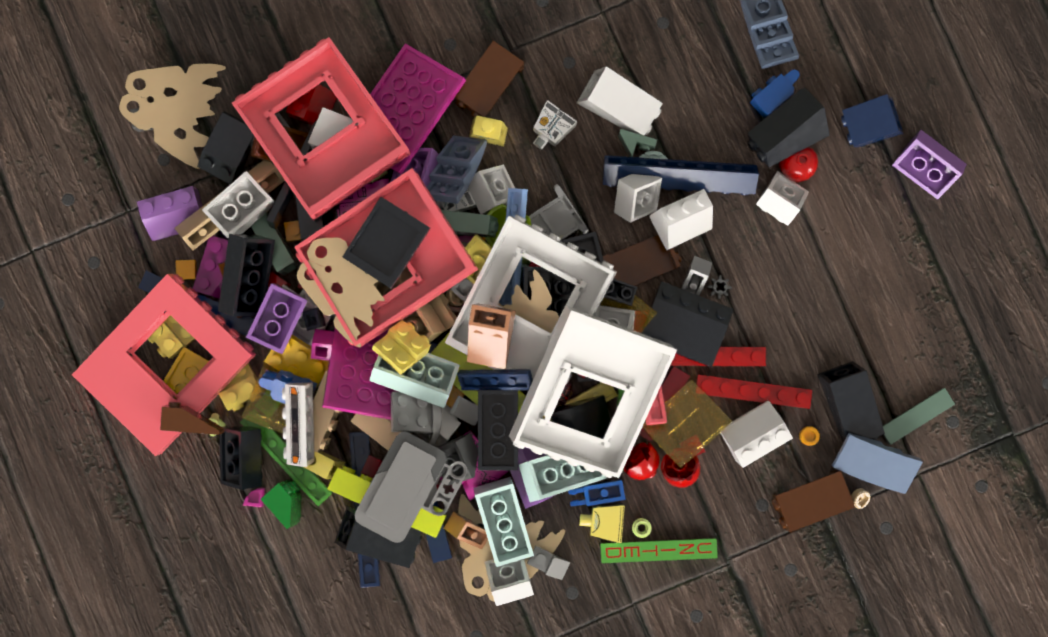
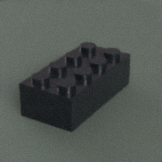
(245, 274)
(495, 421)

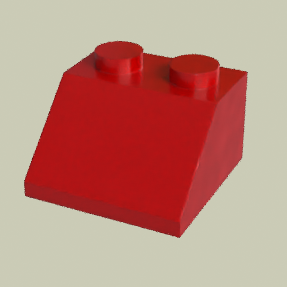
(309, 106)

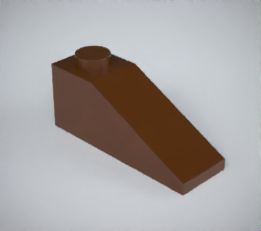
(184, 419)

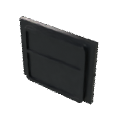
(386, 242)

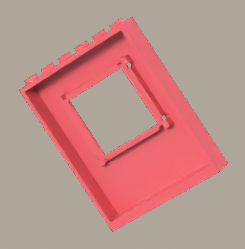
(344, 160)
(438, 262)
(134, 390)

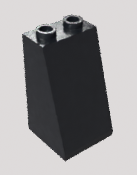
(789, 129)
(851, 401)
(366, 542)

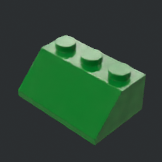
(285, 502)

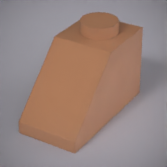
(466, 530)

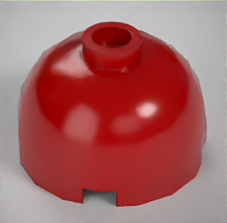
(800, 165)
(642, 462)
(682, 476)

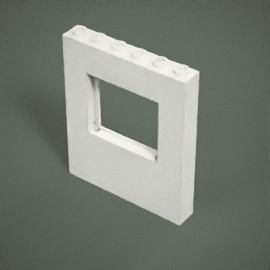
(547, 251)
(603, 354)

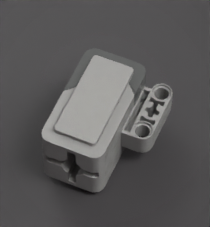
(405, 485)

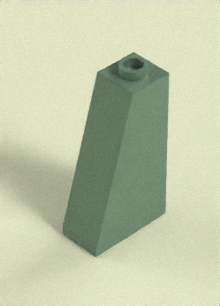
(472, 224)
(283, 258)

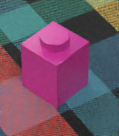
(322, 344)

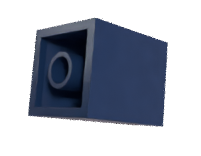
(872, 121)

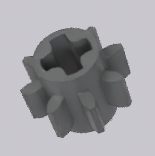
(713, 287)

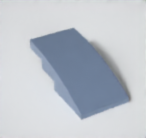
(769, 31)
(456, 168)
(877, 463)

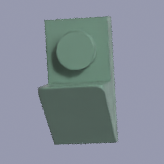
(632, 139)

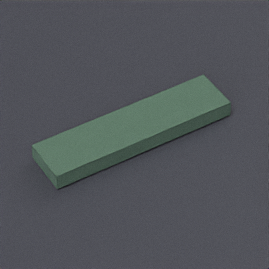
(917, 416)

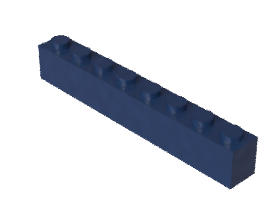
(685, 174)

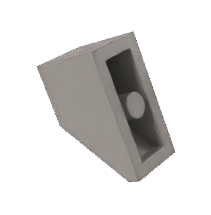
(696, 275)

